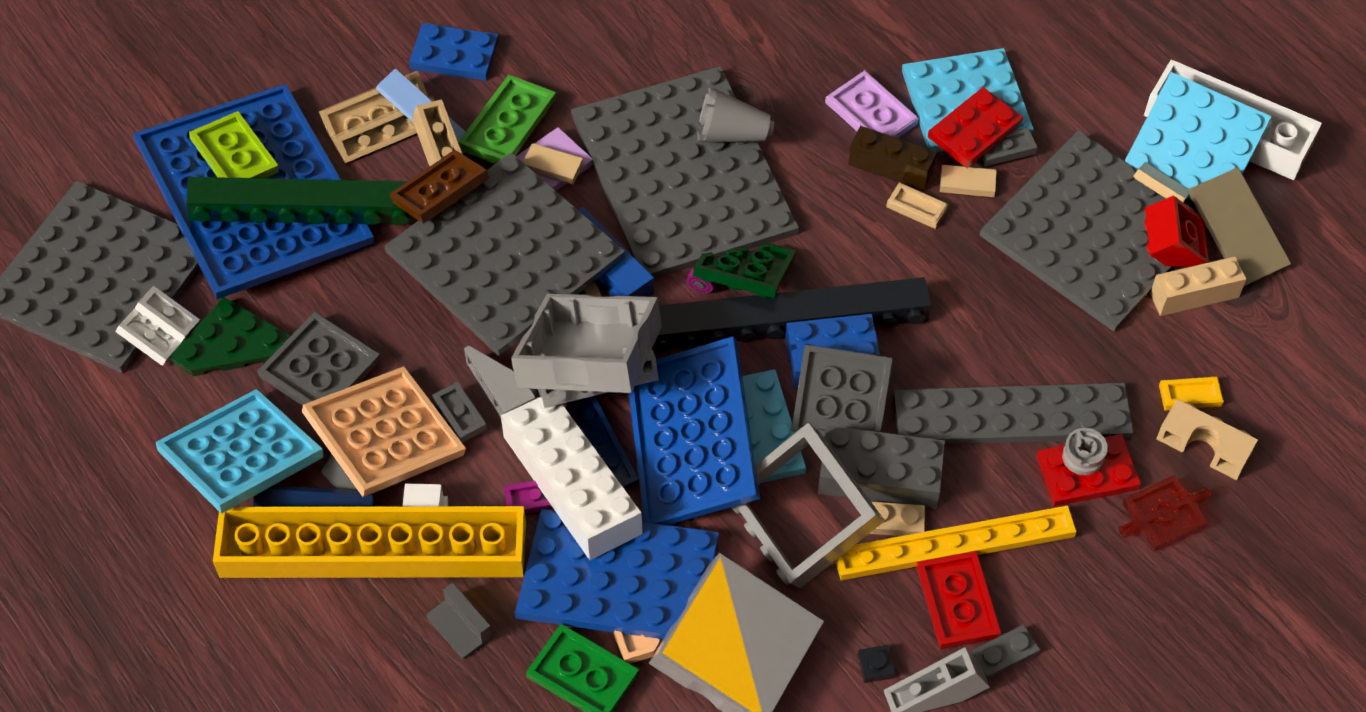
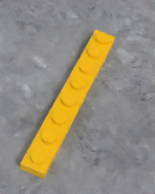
(980, 536)

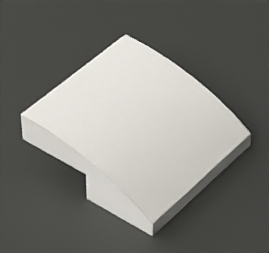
(157, 325)

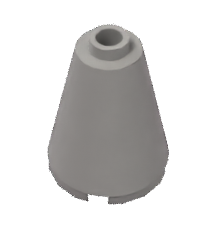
(732, 120)

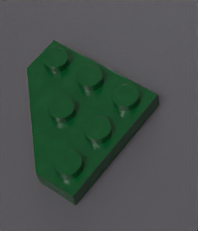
(752, 271)
(227, 341)

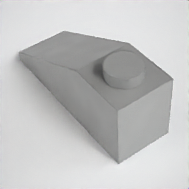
(497, 382)
(939, 684)

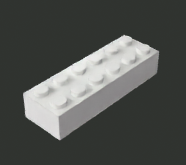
(1286, 136)
(572, 477)

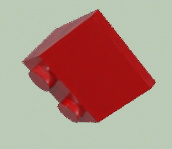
(1175, 234)

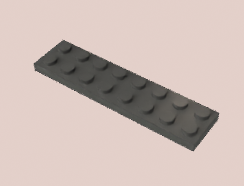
(1012, 412)

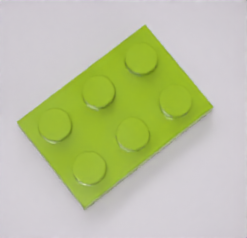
(233, 149)

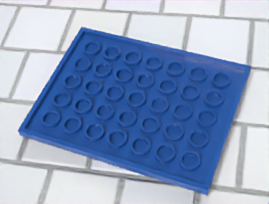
(249, 253)

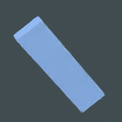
(407, 96)

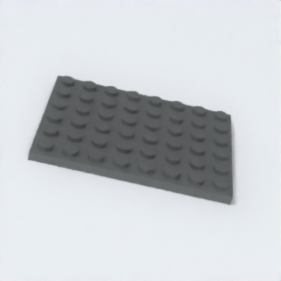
(671, 189)

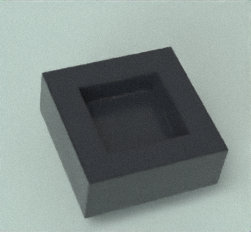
(876, 664)

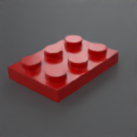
(975, 127)
(1114, 477)
(958, 600)

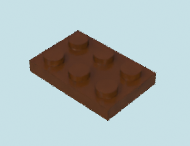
(439, 186)

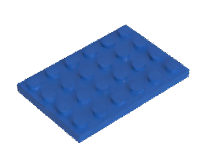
(694, 435)
(626, 590)

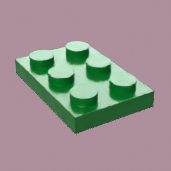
(582, 672)

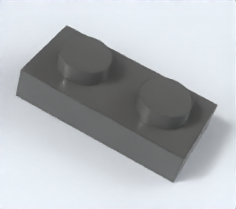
(1014, 146)
(459, 412)
(1006, 651)

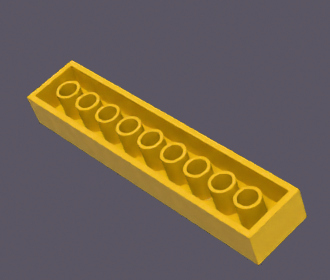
(370, 542)

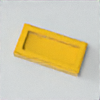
(1197, 391)

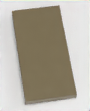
(1239, 225)

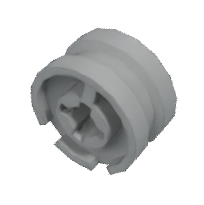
(1082, 461)

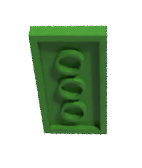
(507, 120)

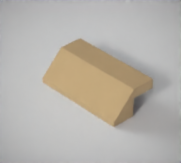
(368, 122)

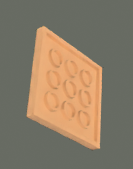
(383, 431)

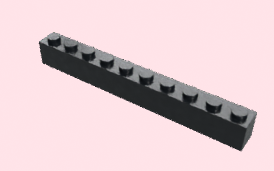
(766, 317)

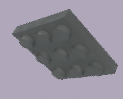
(318, 361)
(841, 389)

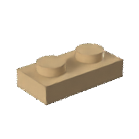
(900, 519)

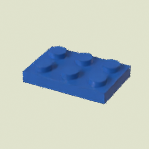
(454, 51)

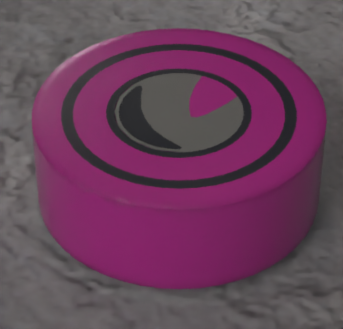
(698, 284)

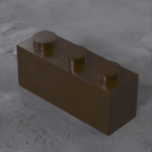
(892, 158)

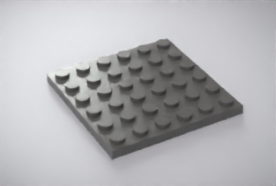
(1083, 230)
(503, 253)
(90, 272)

